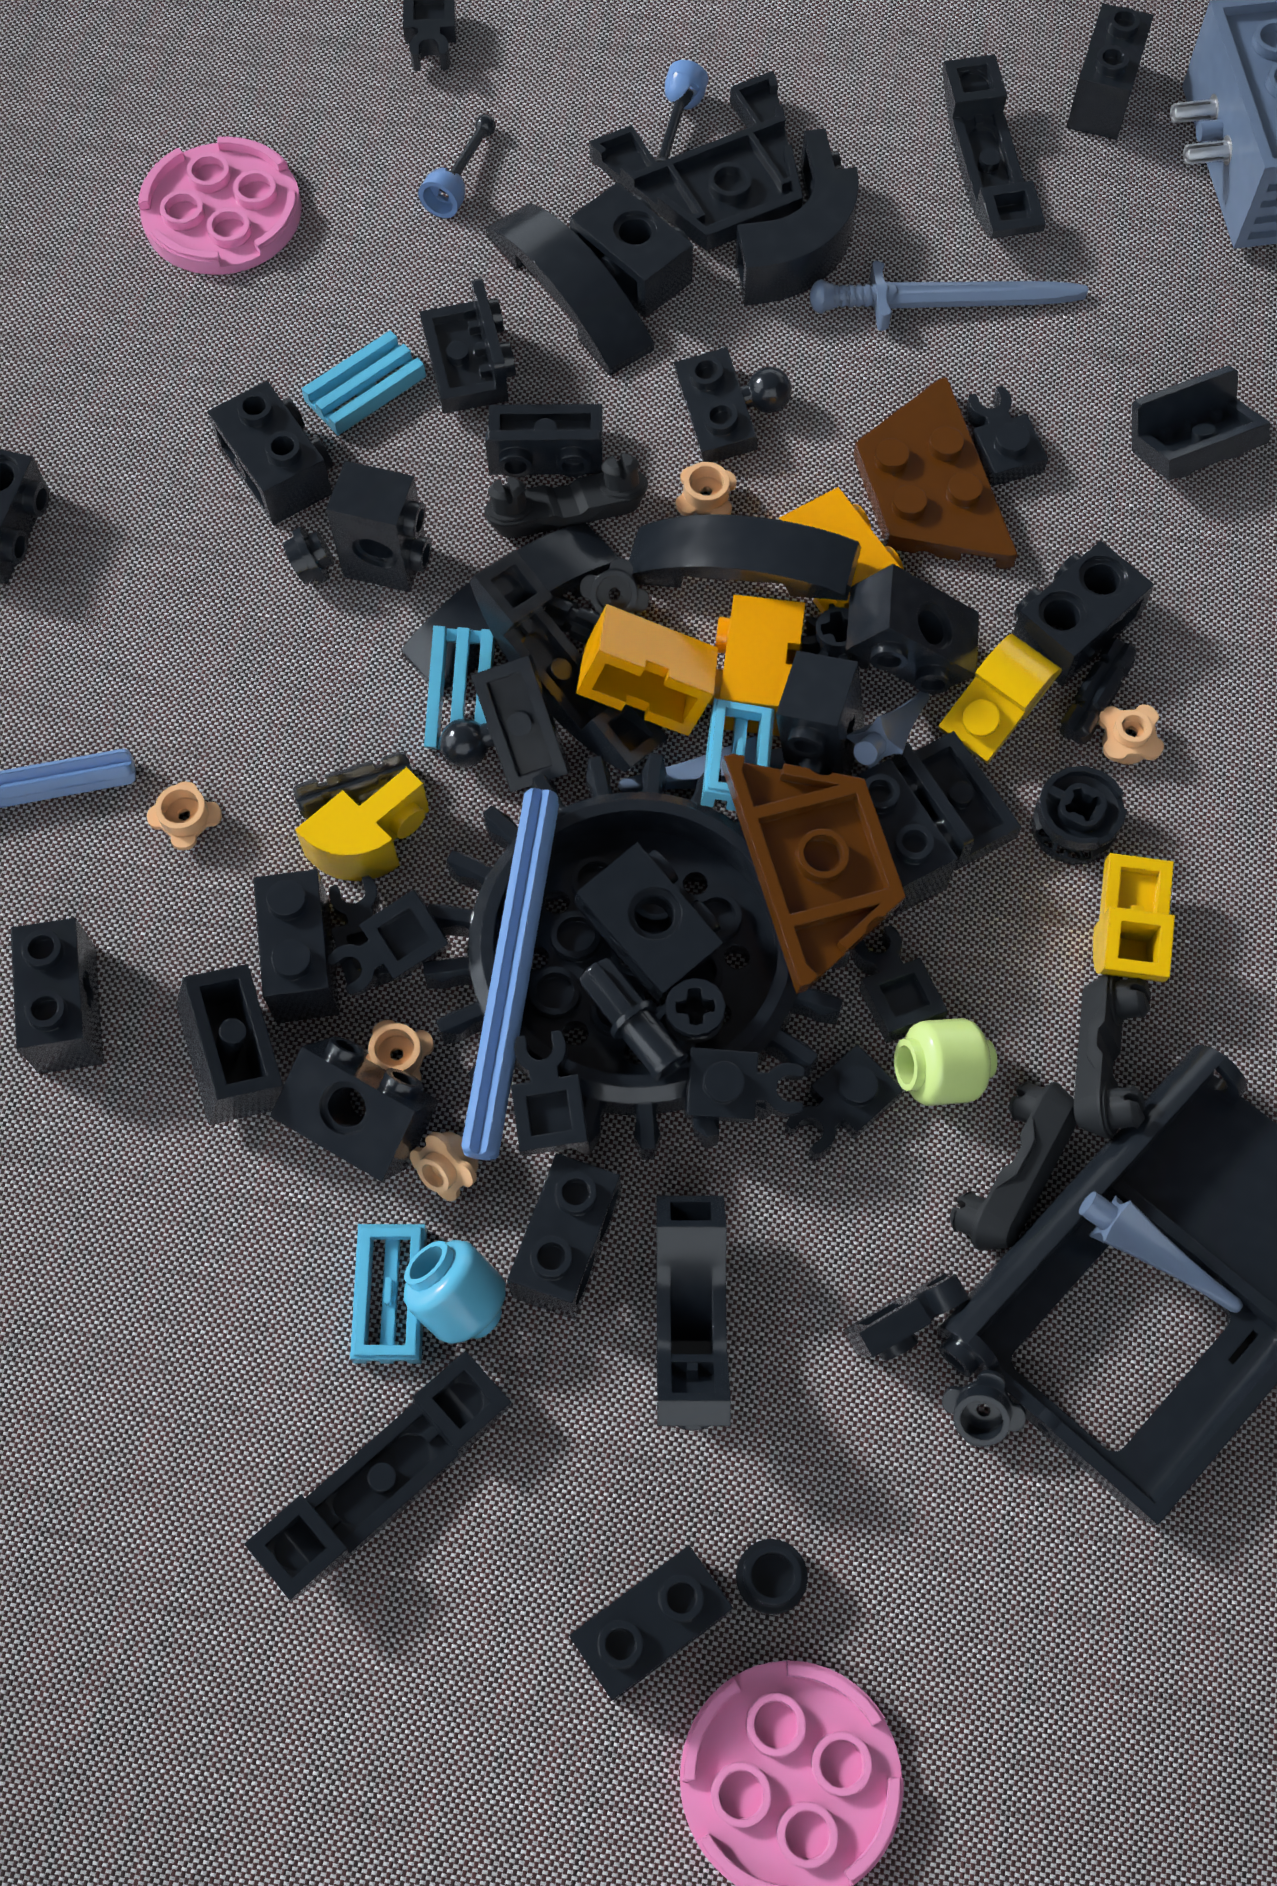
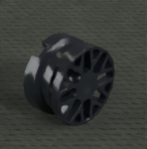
(1080, 813)

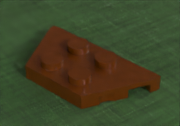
(931, 482)
(815, 860)

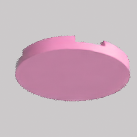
(220, 206)
(791, 1778)

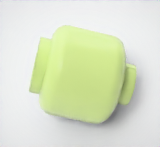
(945, 1062)

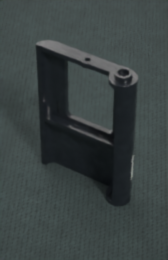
(1209, 1184)

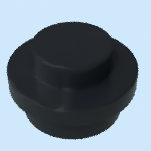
(308, 555)
(771, 1576)

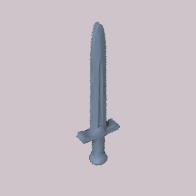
(893, 295)

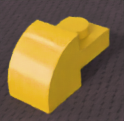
(1000, 697)
(359, 840)
(1134, 919)

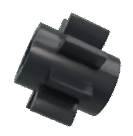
(829, 635)

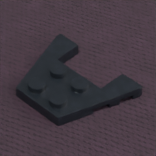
(721, 183)

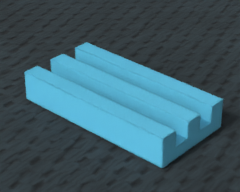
(358, 377)
(463, 638)
(742, 712)
(387, 1351)

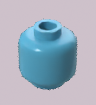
(454, 1291)

